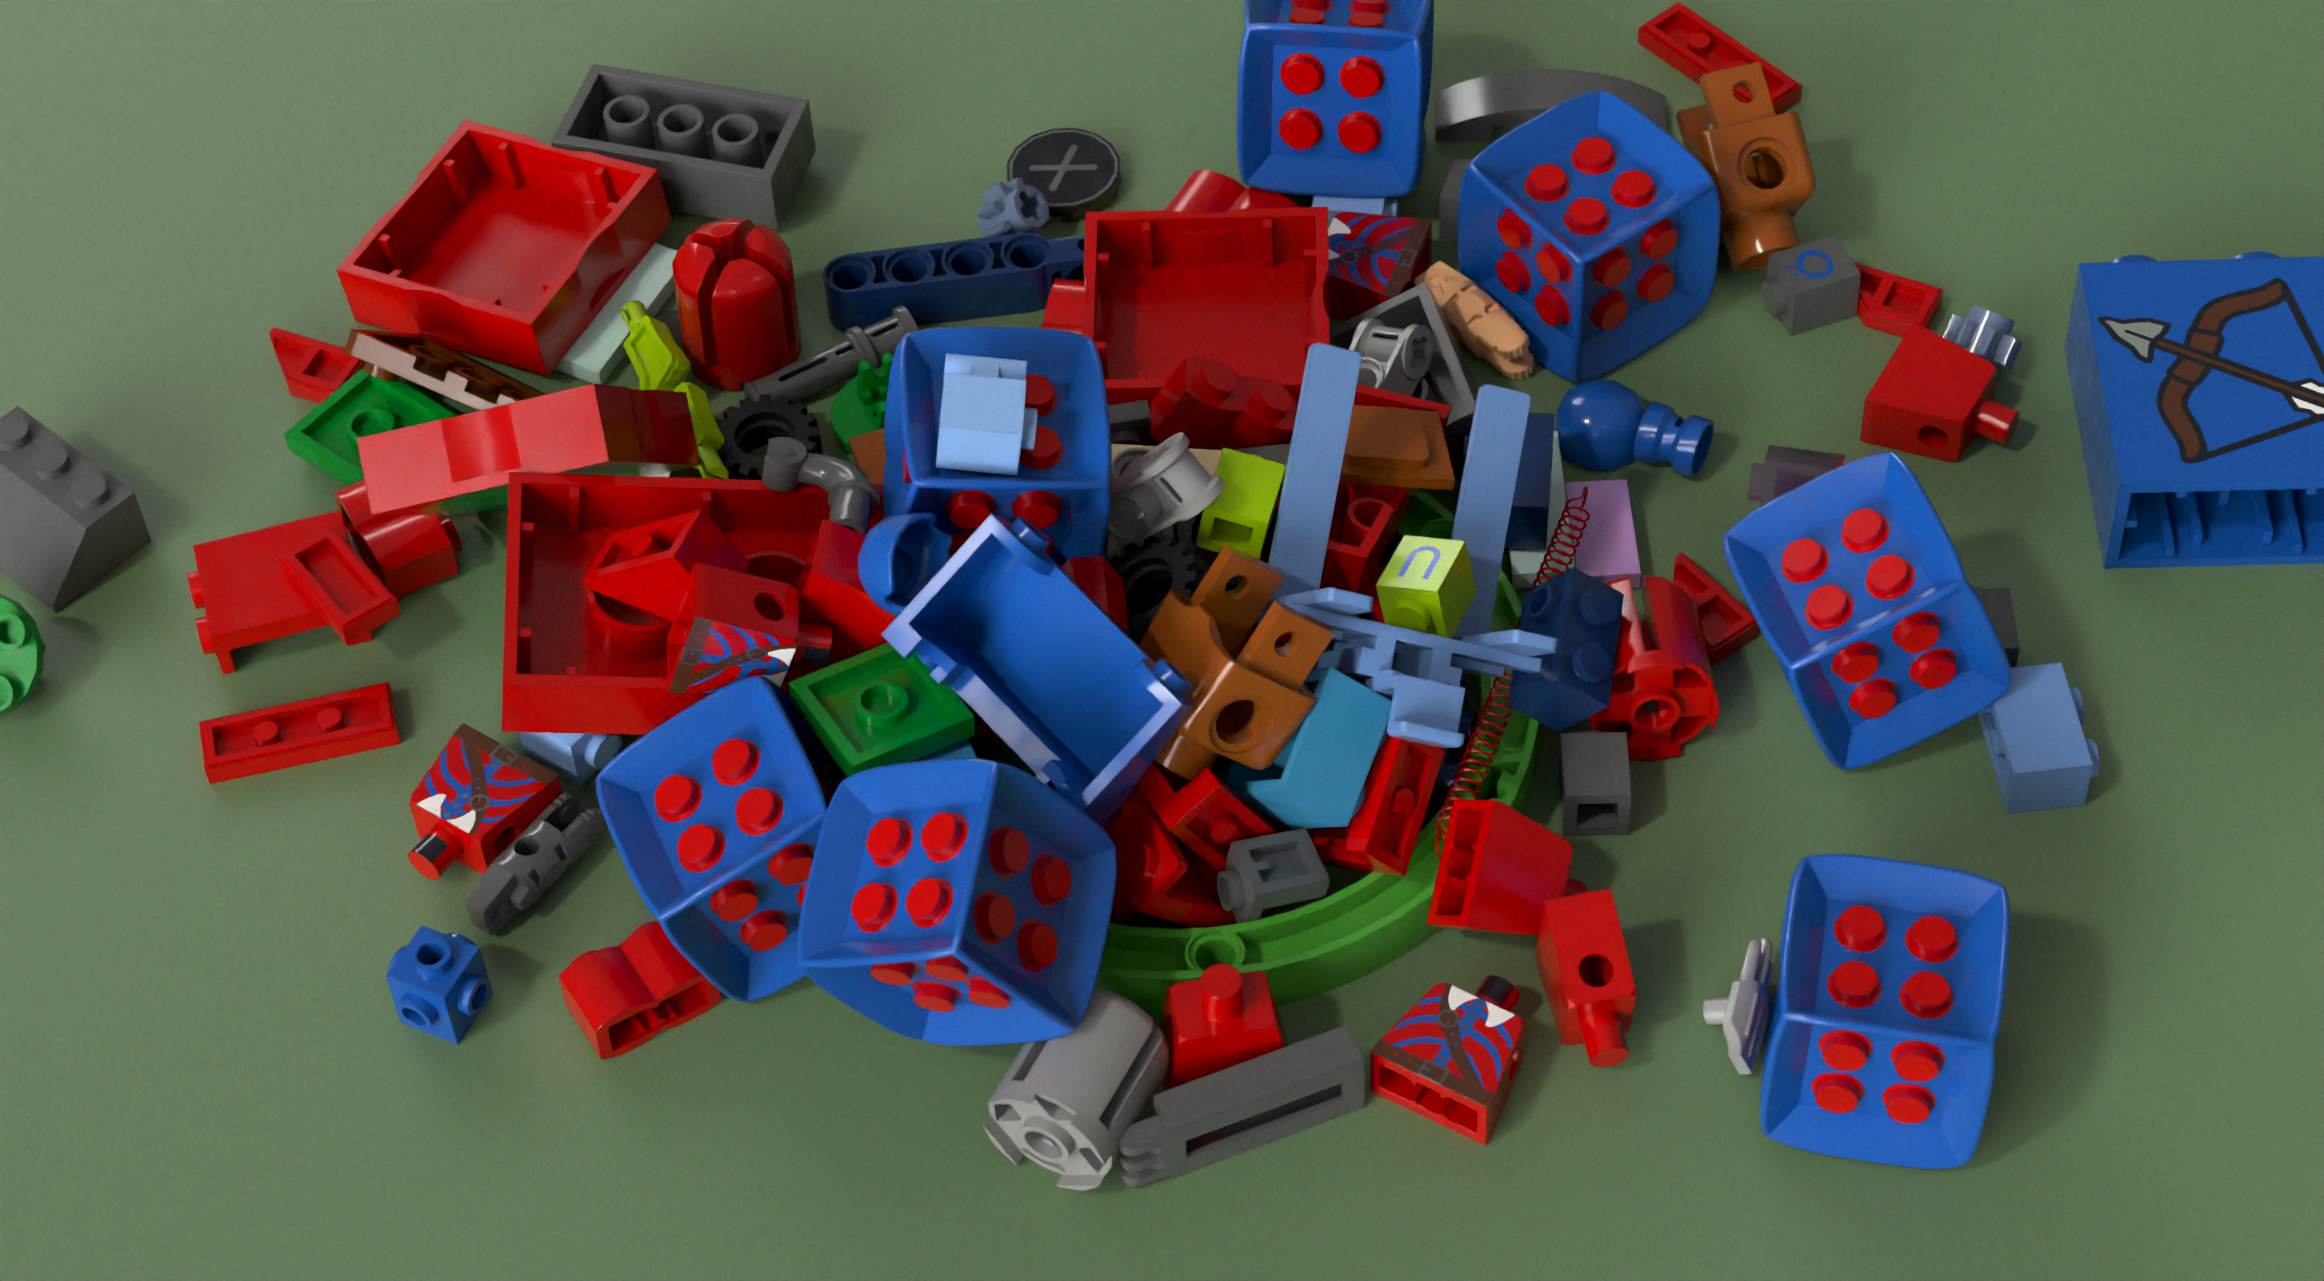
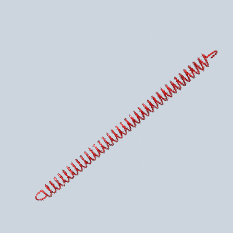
(1584, 494)

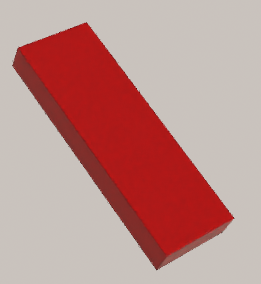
(1701, 48)
(299, 733)

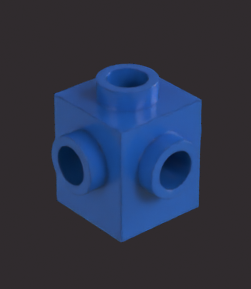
(439, 983)

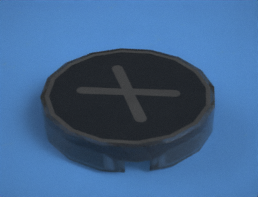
(1071, 170)

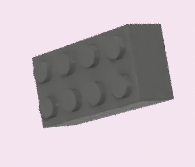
(712, 143)

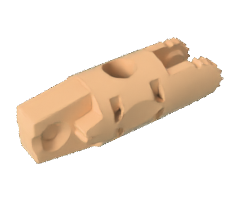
(1480, 321)

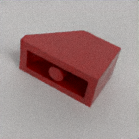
(654, 561)

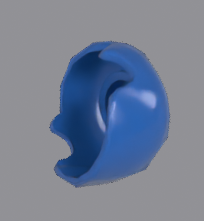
(1599, 424)
(901, 559)

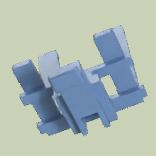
(1402, 664)

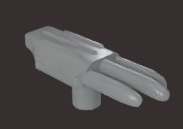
(1745, 1008)

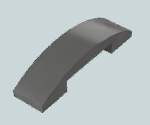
(1515, 97)

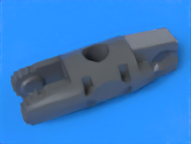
(533, 862)

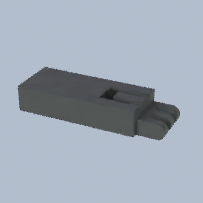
(1245, 1107)

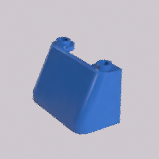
(1044, 666)

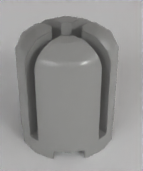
(1079, 1092)

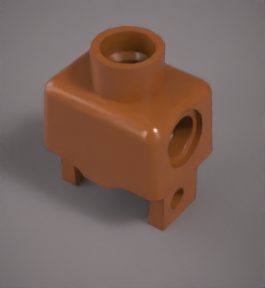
(1757, 191)
(1243, 687)

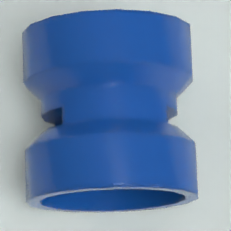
(1671, 439)

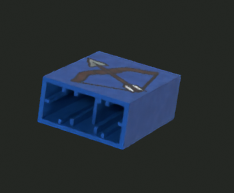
(2202, 408)

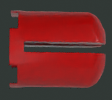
(736, 302)
(1662, 665)

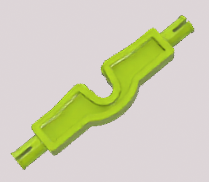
(664, 367)

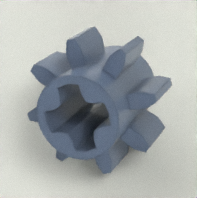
(1012, 209)
(1985, 335)

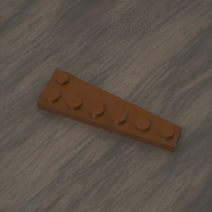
(445, 372)

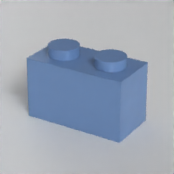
(2039, 741)

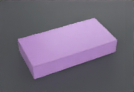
(1609, 540)

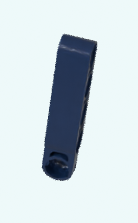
(950, 279)

